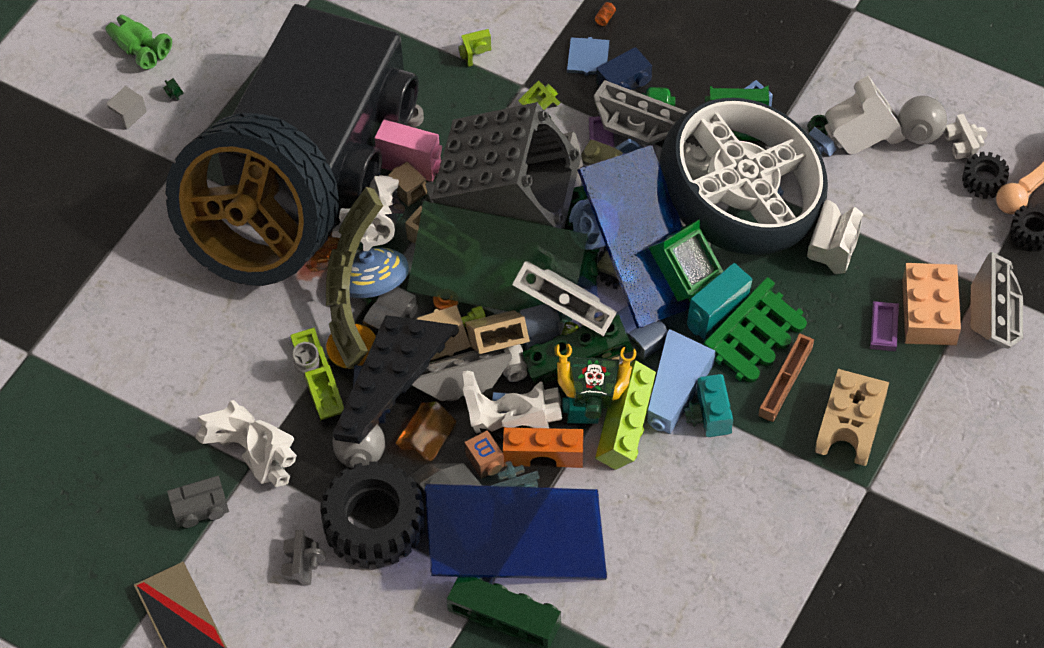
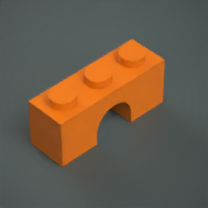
(562, 445)

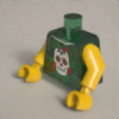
(593, 381)

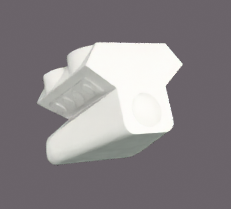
(835, 237)

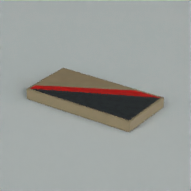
(178, 610)

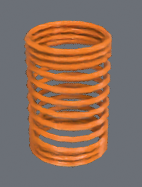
(605, 13)

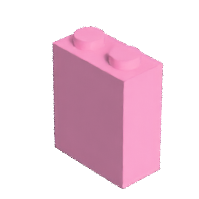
(410, 145)

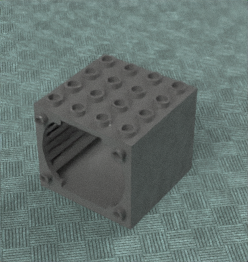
(509, 166)

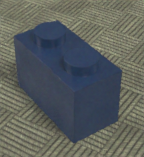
(626, 70)

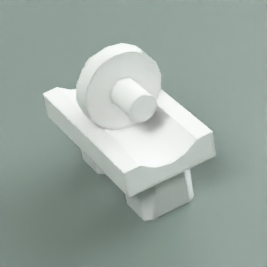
(969, 137)

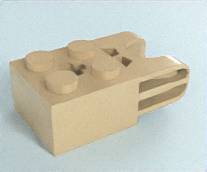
(852, 413)

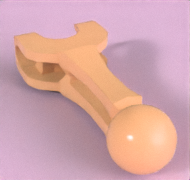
(1013, 195)

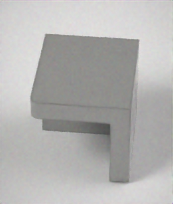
(127, 105)

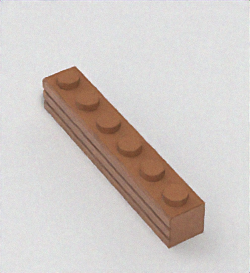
(786, 377)

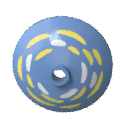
(377, 272)

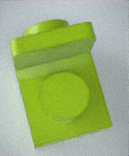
(474, 43)
(542, 94)

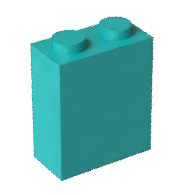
(718, 301)

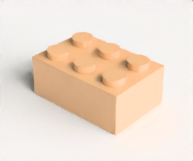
(931, 304)

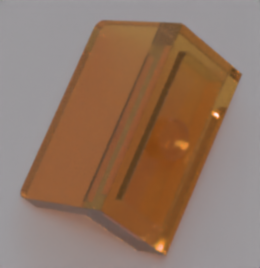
(427, 430)

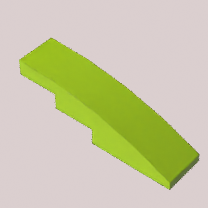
(320, 380)

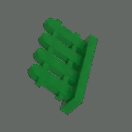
(756, 320)

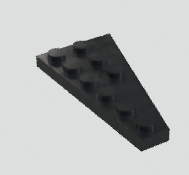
(391, 367)

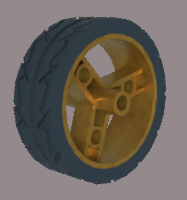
(199, 210)

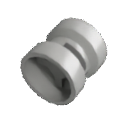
(306, 352)

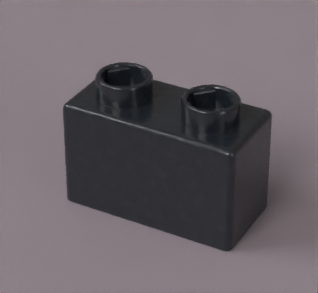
(336, 87)

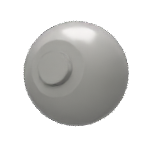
(922, 119)
(368, 450)

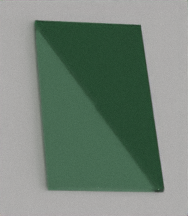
(479, 255)

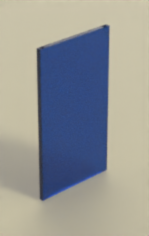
(632, 215)
(515, 532)

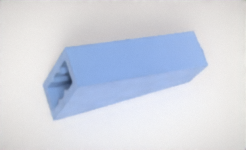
(676, 379)

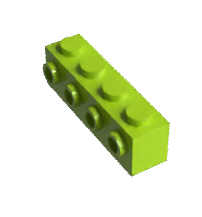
(625, 419)

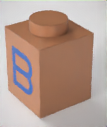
(484, 454)

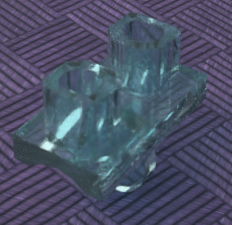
(526, 480)

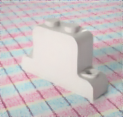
(863, 119)
(565, 297)

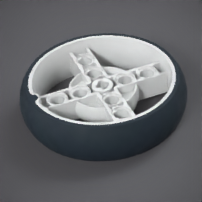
(744, 175)

